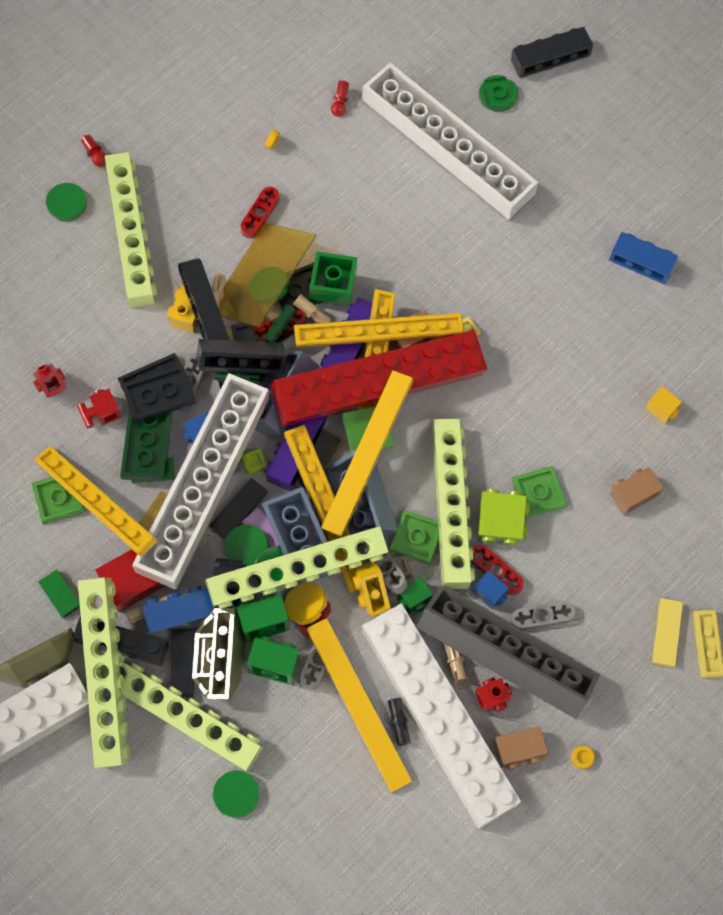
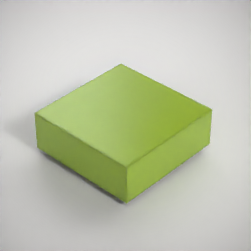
(254, 462)

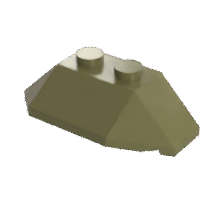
(219, 654)
(38, 661)

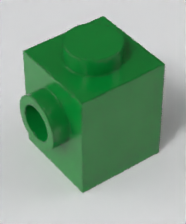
(415, 596)

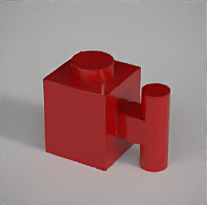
(103, 407)

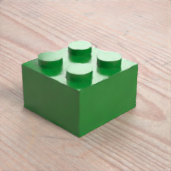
(333, 278)
(263, 617)
(273, 660)

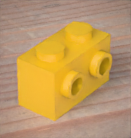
(181, 313)
(372, 589)

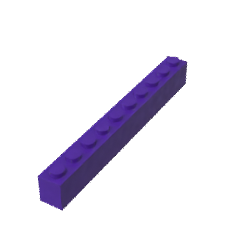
(283, 468)

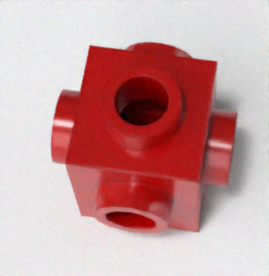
(49, 380)
(488, 700)

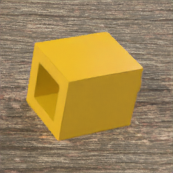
(664, 405)

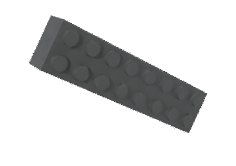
(508, 651)

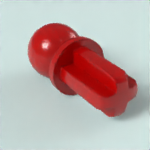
(338, 108)
(94, 150)

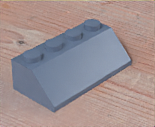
(296, 363)
(373, 507)
(295, 526)

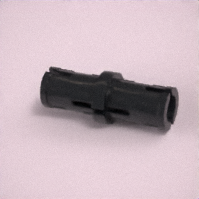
(399, 721)

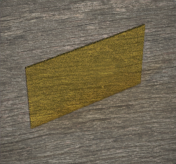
(263, 273)

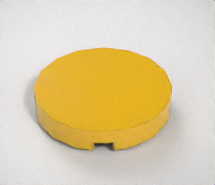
(305, 603)

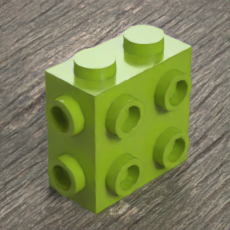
(502, 517)

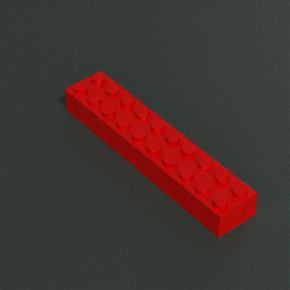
(364, 379)

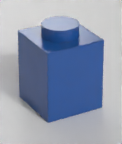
(491, 590)

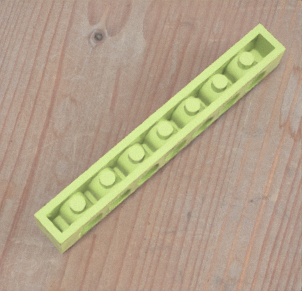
(143, 293)
(443, 431)
(371, 538)
(96, 684)
(243, 758)

